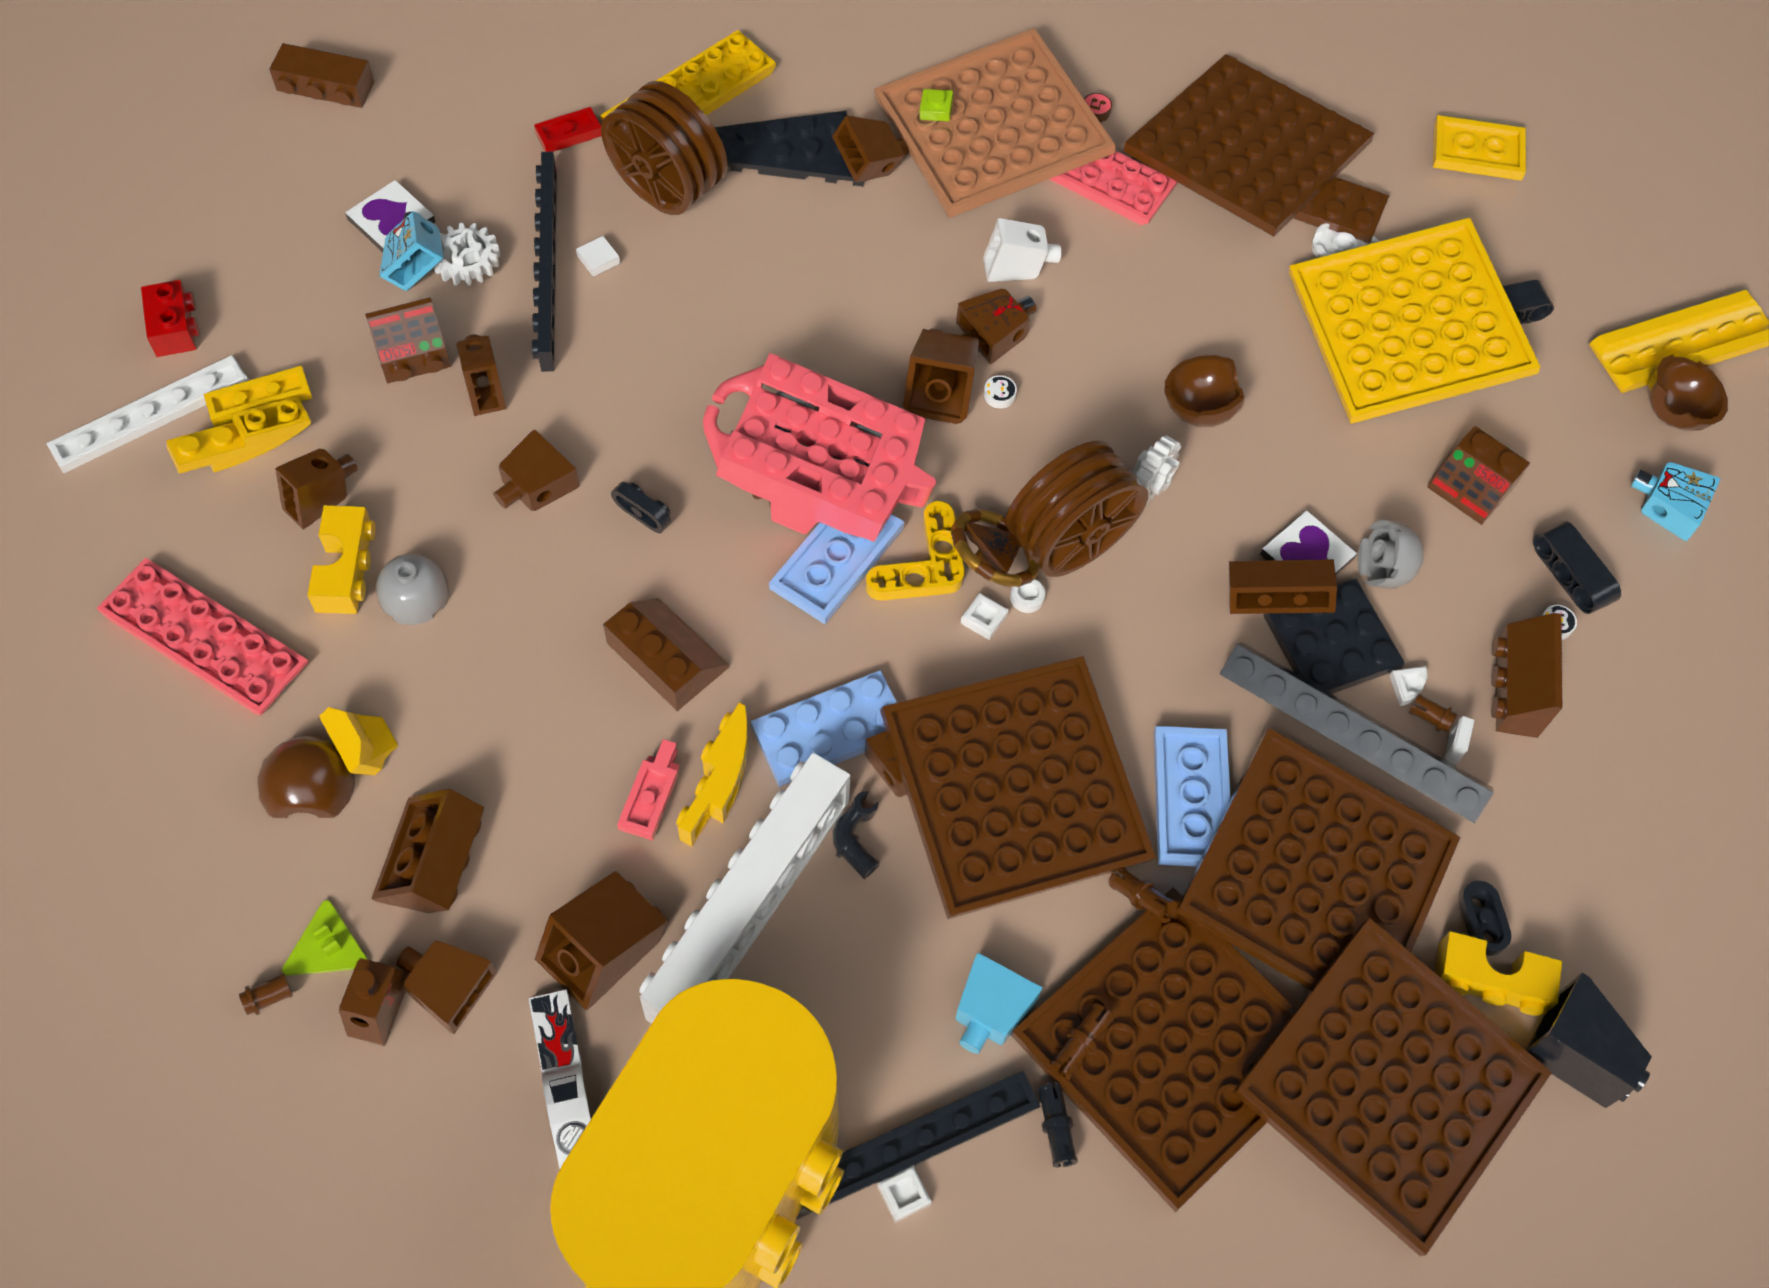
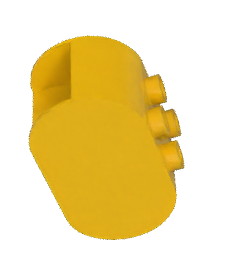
(705, 1147)

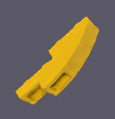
(248, 436)
(723, 770)

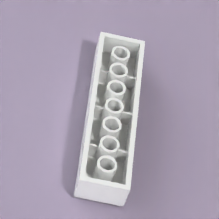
(754, 884)

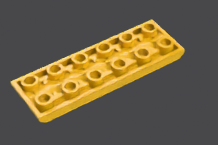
(719, 72)
(1699, 333)

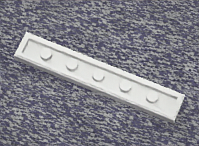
(143, 415)

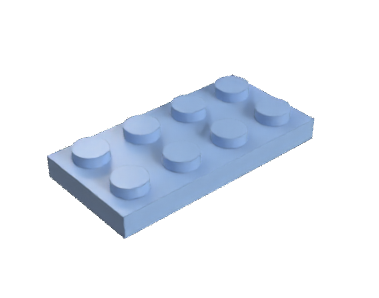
(830, 567)
(825, 724)
(1189, 791)

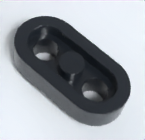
(641, 507)
(1488, 918)

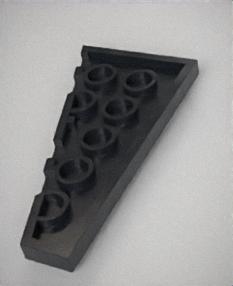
(788, 147)

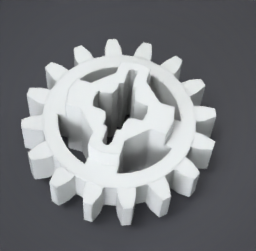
(466, 254)
(1158, 465)

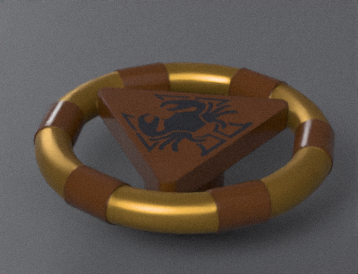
(995, 546)

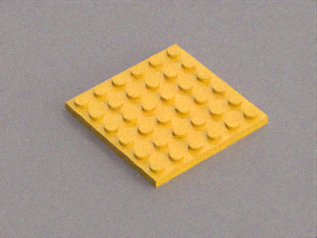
(1412, 320)

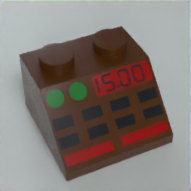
(408, 340)
(1478, 475)

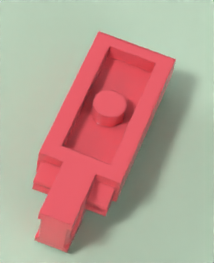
(650, 793)

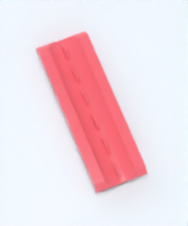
(1120, 186)
(202, 636)

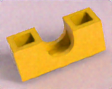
(341, 584)
(1532, 981)

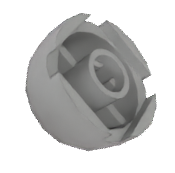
(1390, 555)
(411, 589)

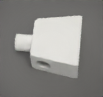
(1018, 251)

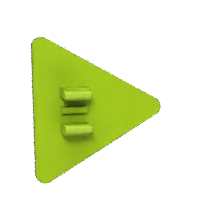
(324, 946)

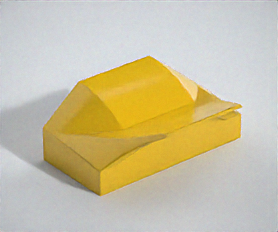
(360, 739)

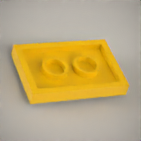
(1479, 147)

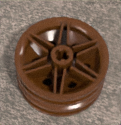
(664, 147)
(1076, 508)

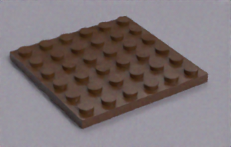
(1249, 144)
(1016, 786)
(1310, 860)
(1178, 1046)
(1393, 1085)

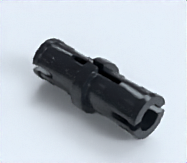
(1057, 1125)

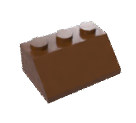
(663, 650)
(1528, 675)
(429, 852)

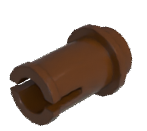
(1435, 714)
(265, 994)

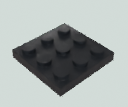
(1338, 646)

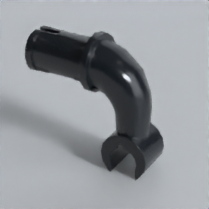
(847, 842)

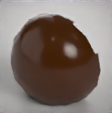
(1204, 390)
(1686, 394)
(305, 778)

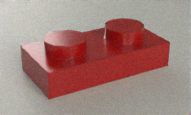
(568, 130)

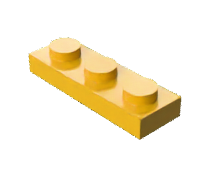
(255, 393)

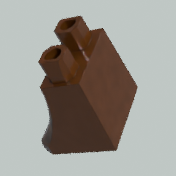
(941, 376)

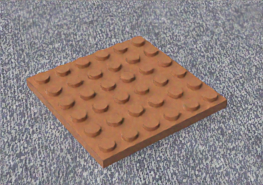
(1008, 126)

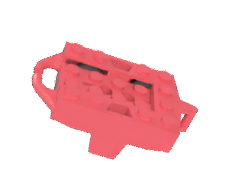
(806, 481)

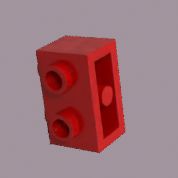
(169, 318)

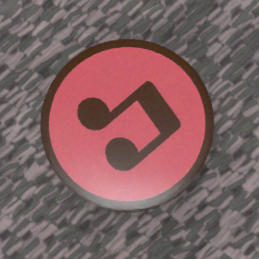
(1100, 105)

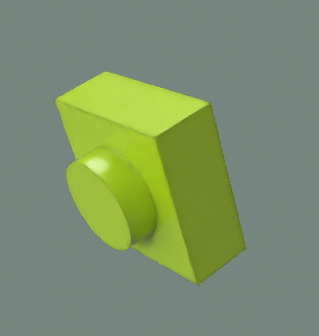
(936, 105)

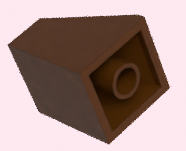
(599, 938)

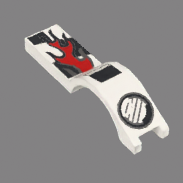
(560, 1070)

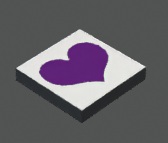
(384, 211)
(1309, 541)

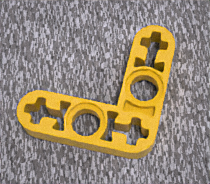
(930, 570)

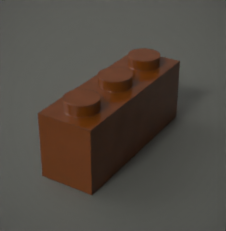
(322, 75)
(1282, 586)

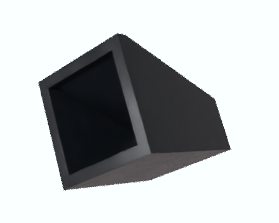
(1590, 1045)

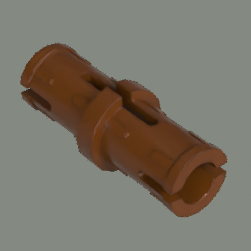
(1143, 895)
(1081, 1041)

